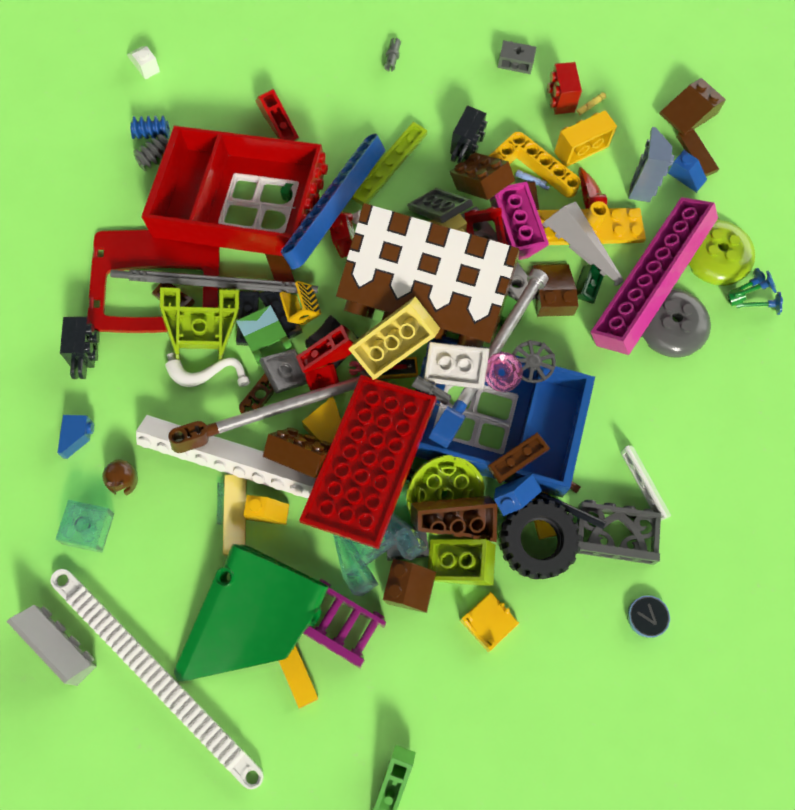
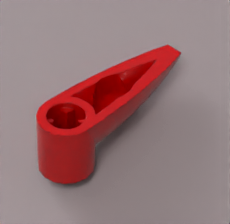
(590, 189)

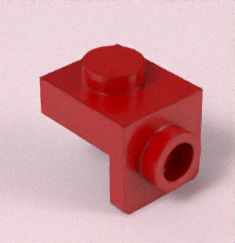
(321, 377)

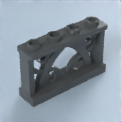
(639, 552)

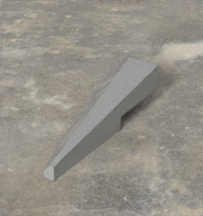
(576, 230)

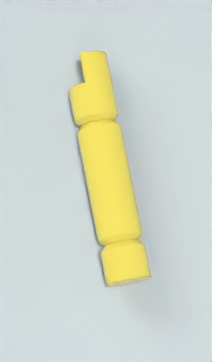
(591, 103)

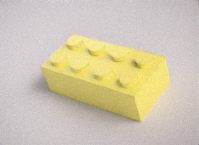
(394, 338)

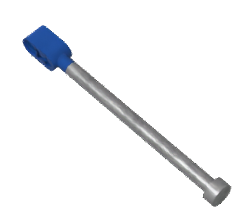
(453, 417)

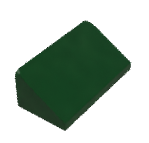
(589, 283)

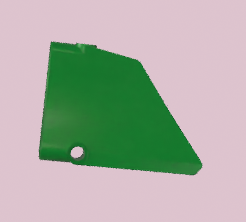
(251, 616)

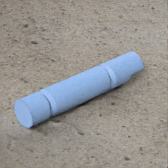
(525, 176)

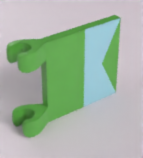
(263, 330)

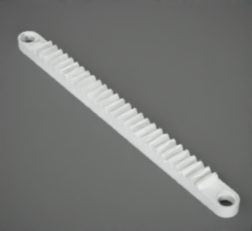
(157, 679)

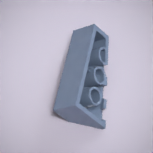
(651, 167)

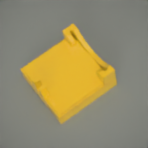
(489, 621)

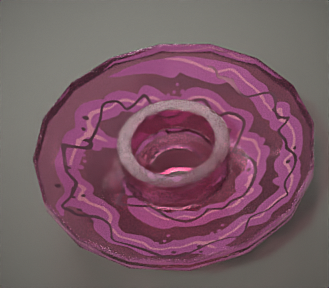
(512, 369)

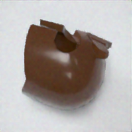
(120, 475)

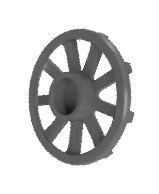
(534, 361)

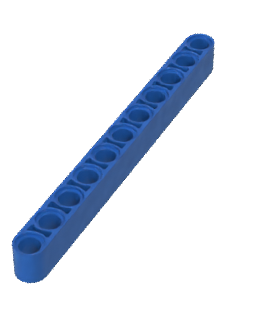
(332, 202)

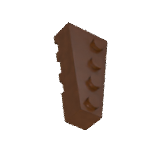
(459, 517)

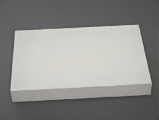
(456, 365)

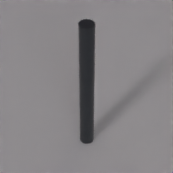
(574, 511)

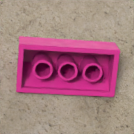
(520, 219)

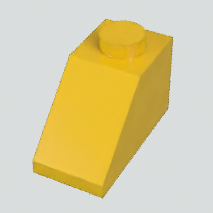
(266, 510)

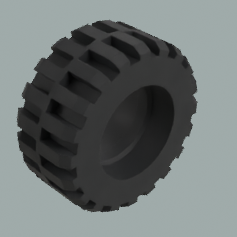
(566, 534)

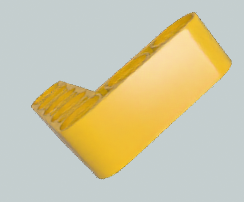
(534, 157)

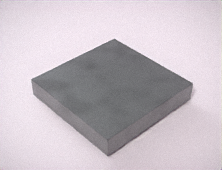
(283, 371)

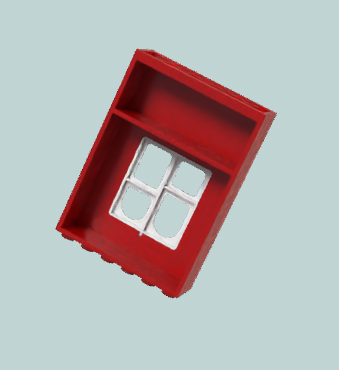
(200, 177)

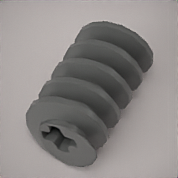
(151, 151)

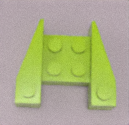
(199, 325)

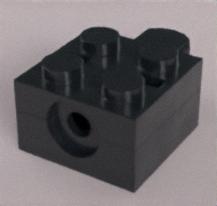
(468, 134)
(79, 345)

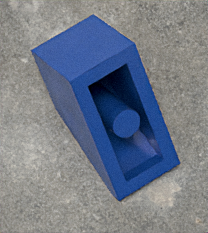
(688, 171)
(74, 434)
(516, 493)

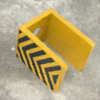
(308, 301)

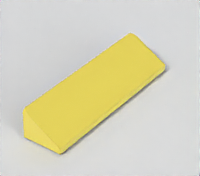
(234, 520)

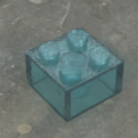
(85, 526)

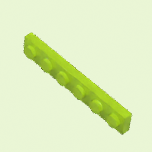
(389, 163)

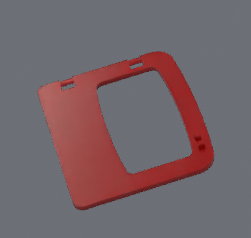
(141, 251)

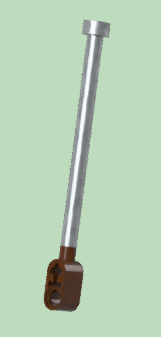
(200, 432)

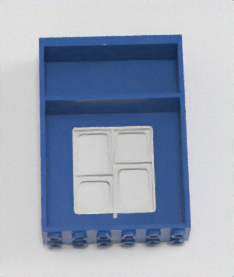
(550, 407)

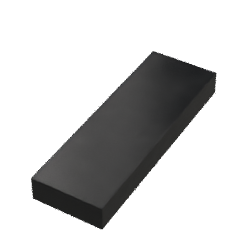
(274, 299)
(247, 305)

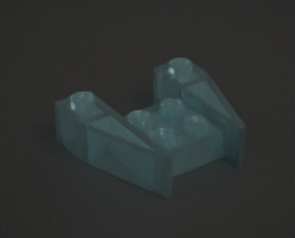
(356, 556)

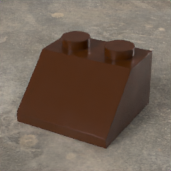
(409, 586)

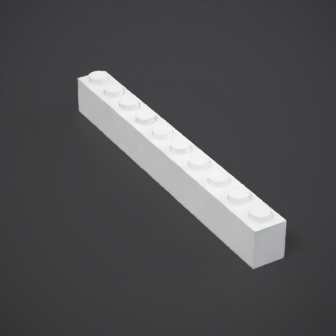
(227, 458)

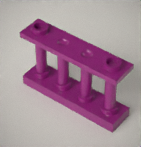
(336, 645)

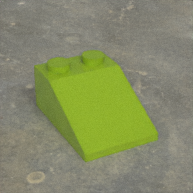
(463, 561)

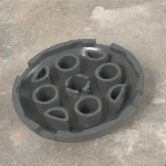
(679, 337)

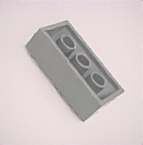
(53, 645)

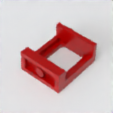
(490, 214)

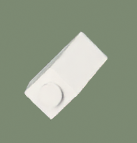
(144, 61)

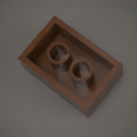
(482, 175)
(296, 451)

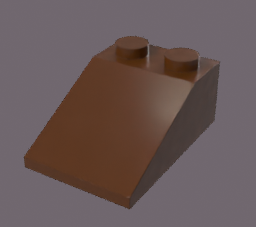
(693, 107)
(558, 294)

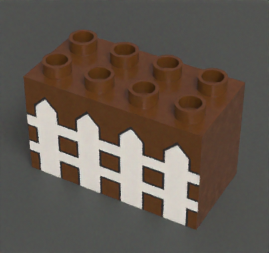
(450, 272)

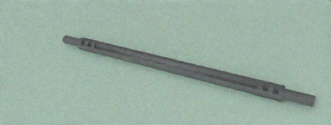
(208, 281)

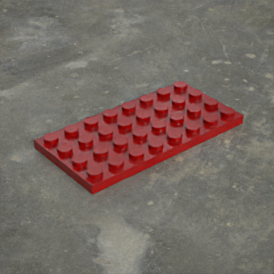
(368, 461)

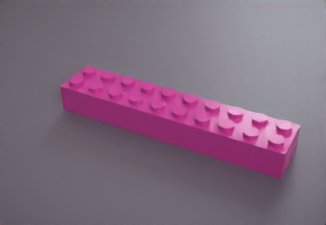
(654, 275)

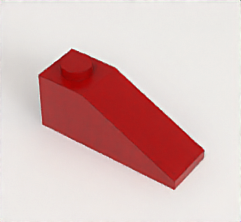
(276, 116)
(327, 350)

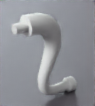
(189, 379)

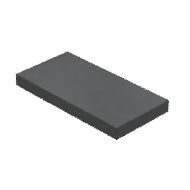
(440, 205)

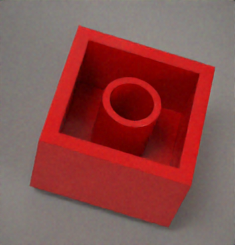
(564, 88)

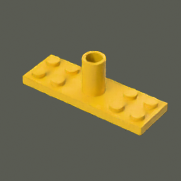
(609, 224)

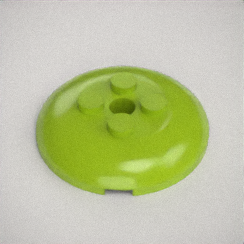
(727, 265)
(441, 474)

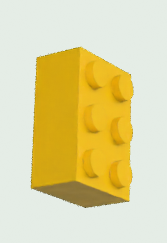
(585, 138)

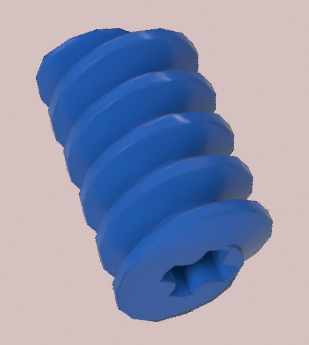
(149, 128)

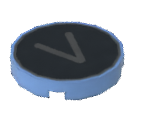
(648, 616)

